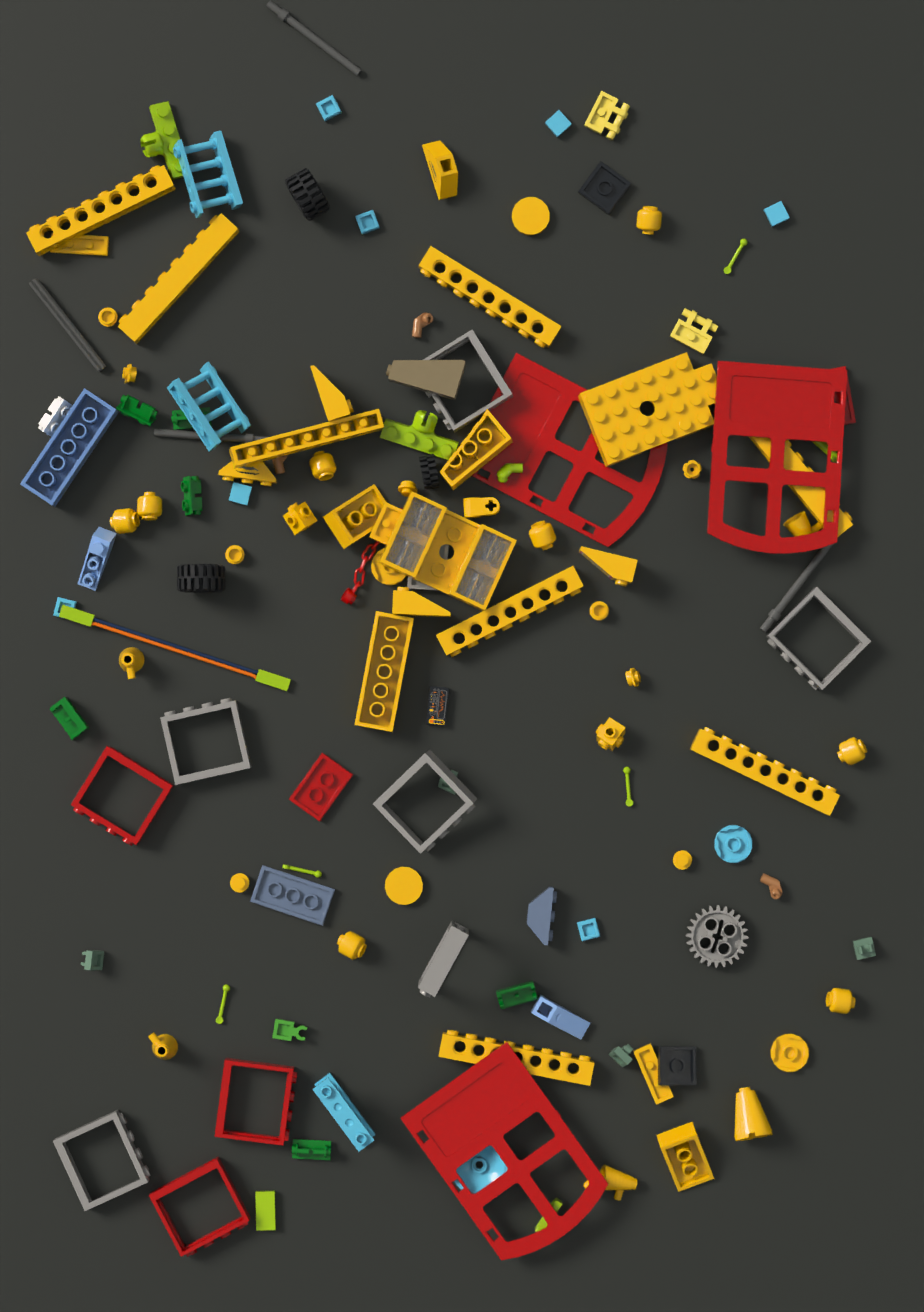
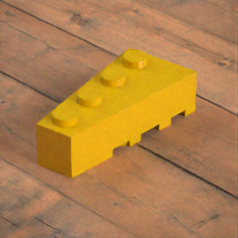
(476, 450)

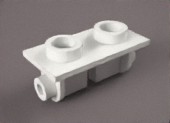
(59, 410)

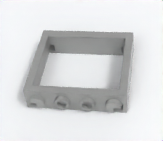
(440, 407)
(800, 668)
(206, 708)
(441, 769)
(443, 959)
(72, 1170)

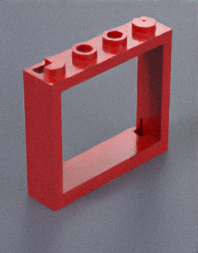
(139, 769)
(220, 1130)
(221, 1232)

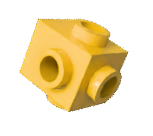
(299, 517)
(610, 734)

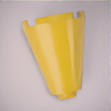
(750, 1116)

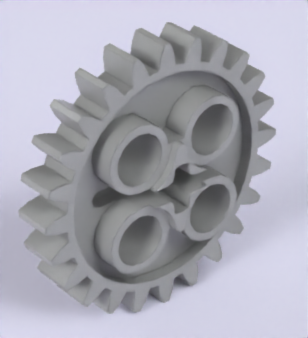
(733, 941)

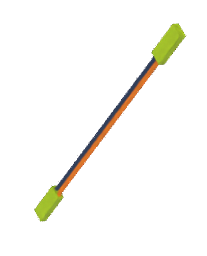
(87, 619)

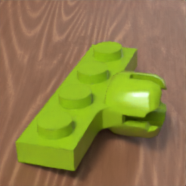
(163, 139)
(420, 435)

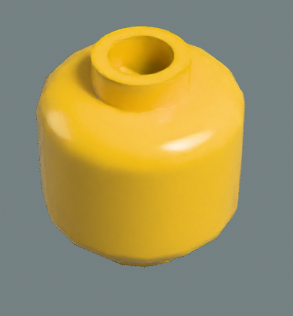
(649, 219)
(322, 465)
(149, 506)
(125, 520)
(542, 535)
(852, 751)
(351, 945)
(840, 1000)

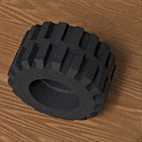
(307, 194)
(200, 578)

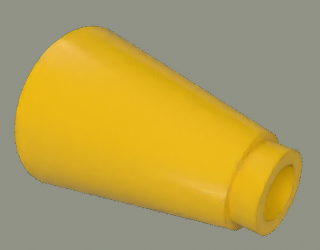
(800, 525)
(136, 663)
(165, 1041)
(618, 1181)

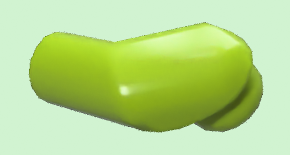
(505, 471)

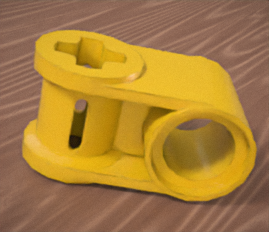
(476, 507)

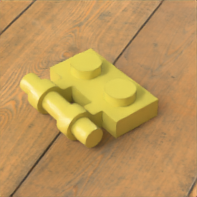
(601, 112)
(691, 336)

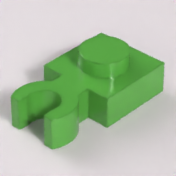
(285, 1030)

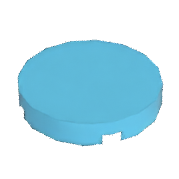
(733, 844)

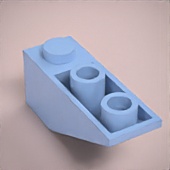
(96, 558)
(560, 1017)

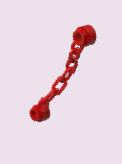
(349, 595)

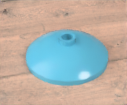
(476, 1177)

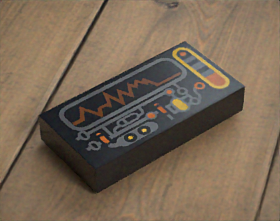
(437, 705)

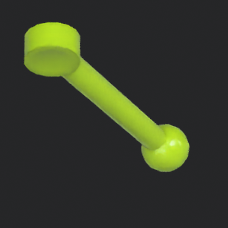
(743, 242)
(629, 802)
(318, 874)
(219, 1019)

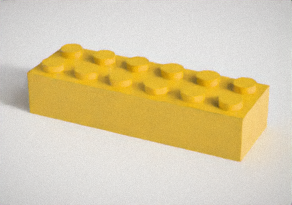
(384, 671)

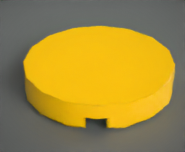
(530, 216)
(384, 574)
(403, 885)
(789, 1052)

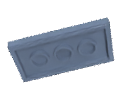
(292, 895)

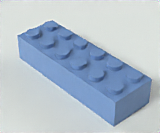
(69, 447)

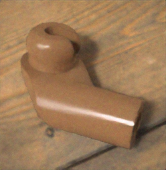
(420, 322)
(278, 464)
(774, 886)

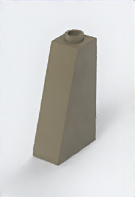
(430, 376)

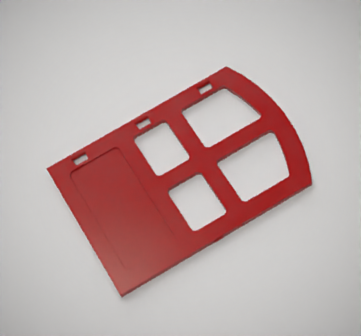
(779, 406)
(532, 421)
(476, 1114)

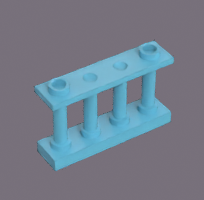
(221, 161)
(194, 415)
(344, 1112)

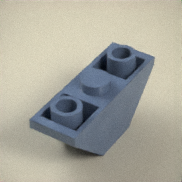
(541, 914)

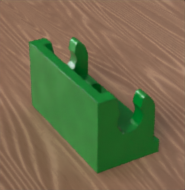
(69, 718)
(516, 995)

